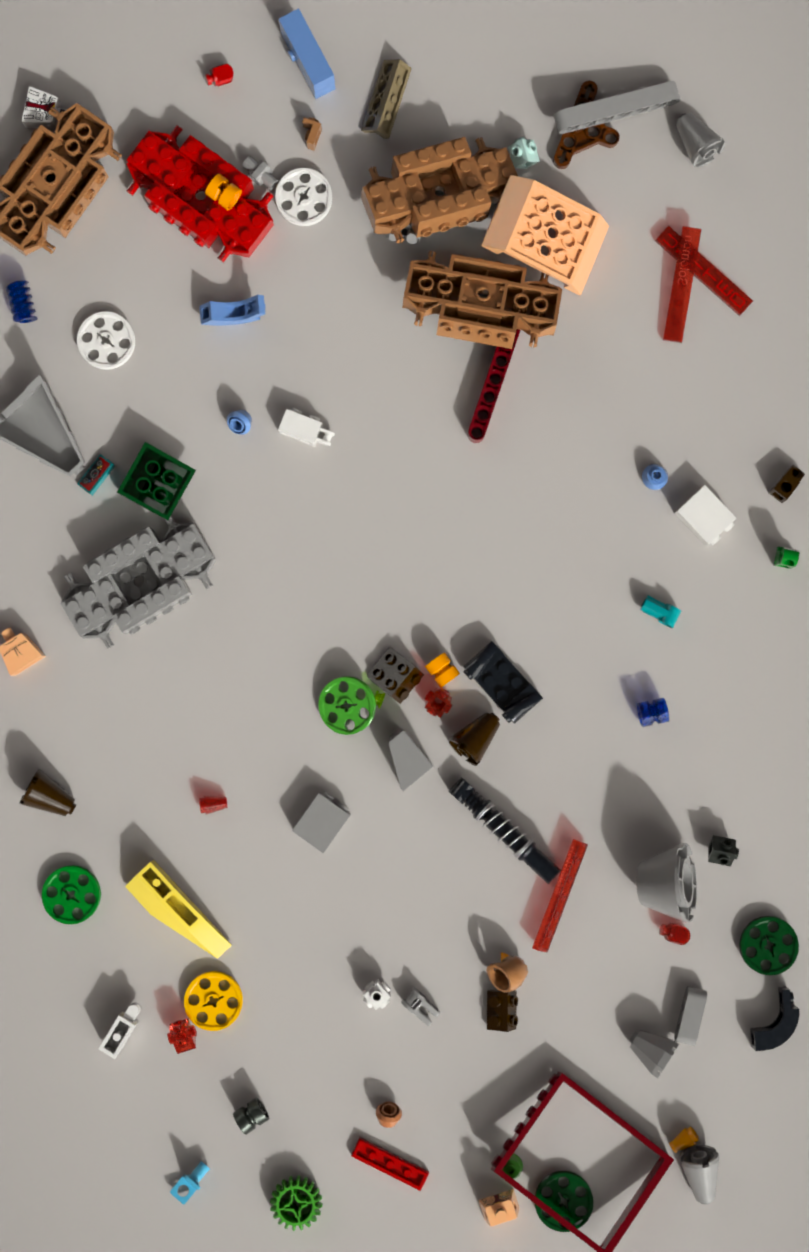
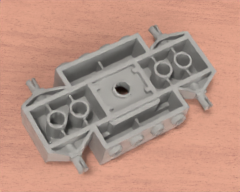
(113, 592)

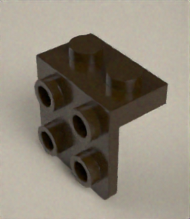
(395, 675)

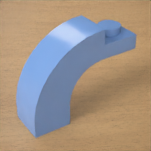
(232, 312)

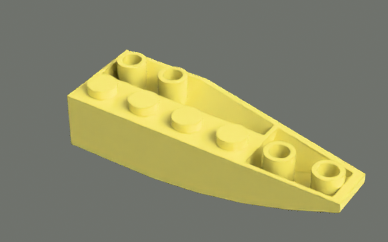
(175, 909)

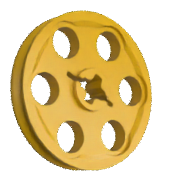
(205, 996)

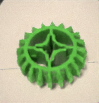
(303, 1201)

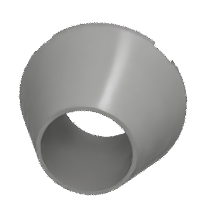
(669, 883)

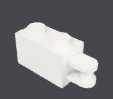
(304, 428)
(120, 1031)

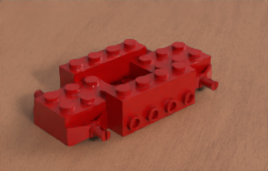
(179, 174)

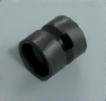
(251, 1115)

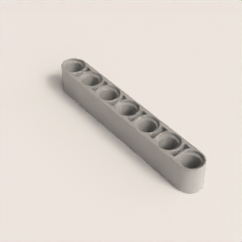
(616, 107)

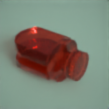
(675, 933)

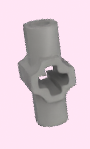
(260, 172)

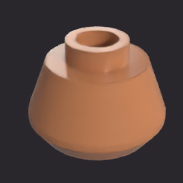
(388, 1114)

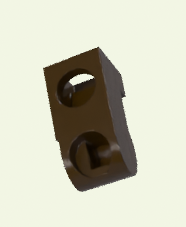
(787, 484)

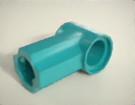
(663, 612)

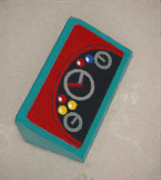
(96, 474)

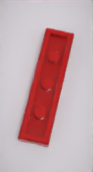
(389, 1163)

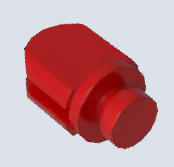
(219, 75)

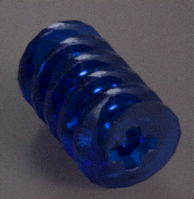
(19, 302)

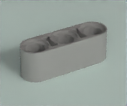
(690, 1016)

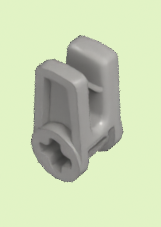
(416, 1000)

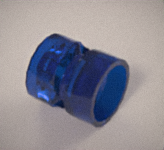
(652, 712)

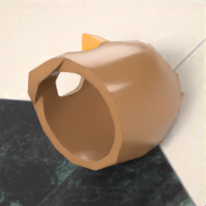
(508, 973)

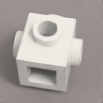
(376, 987)

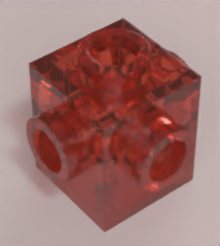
(438, 708)
(182, 1035)

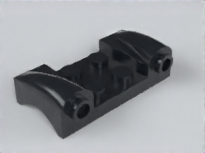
(502, 682)

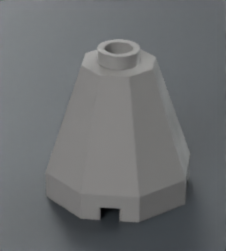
(653, 1050)

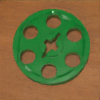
(62, 895)

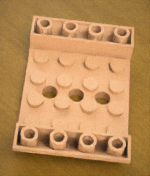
(523, 224)

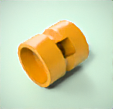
(225, 193)
(442, 669)

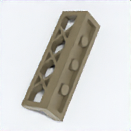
(389, 97)

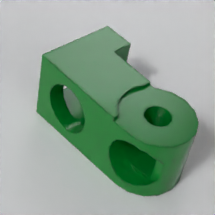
(786, 557)

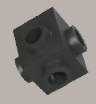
(722, 851)

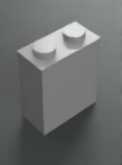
(322, 821)

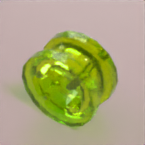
(379, 698)

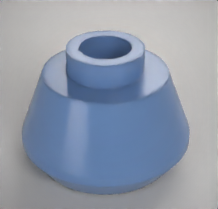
(239, 422)
(650, 479)

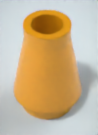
(684, 1139)

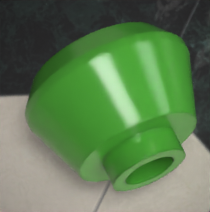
(513, 1166)

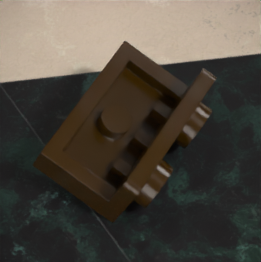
(502, 1010)

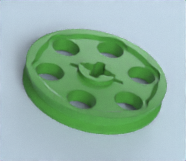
(342, 712)

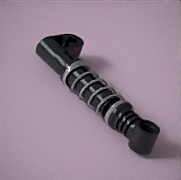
(523, 849)

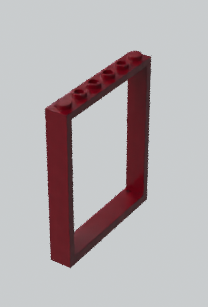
(638, 1199)

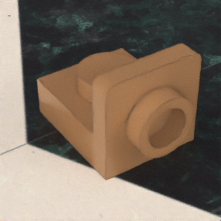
(312, 135)

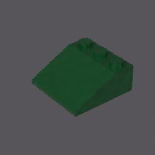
(156, 481)

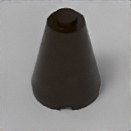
(475, 738)
(47, 795)

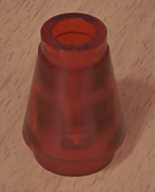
(212, 804)

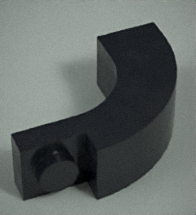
(782, 1028)

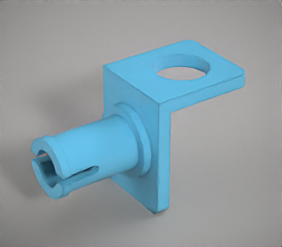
(191, 1181)

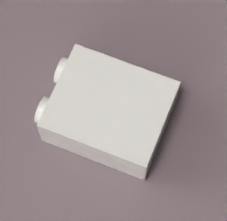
(706, 516)

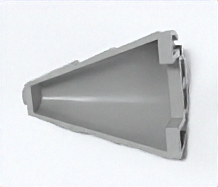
(38, 429)

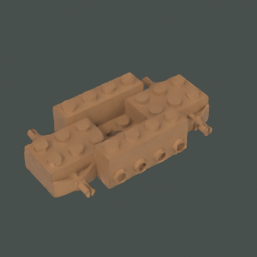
(71, 156)
(409, 196)
(488, 320)

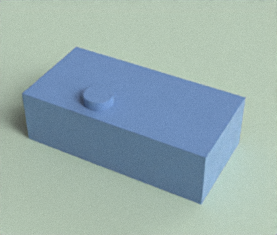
(307, 53)

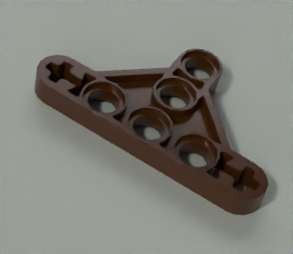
(581, 137)

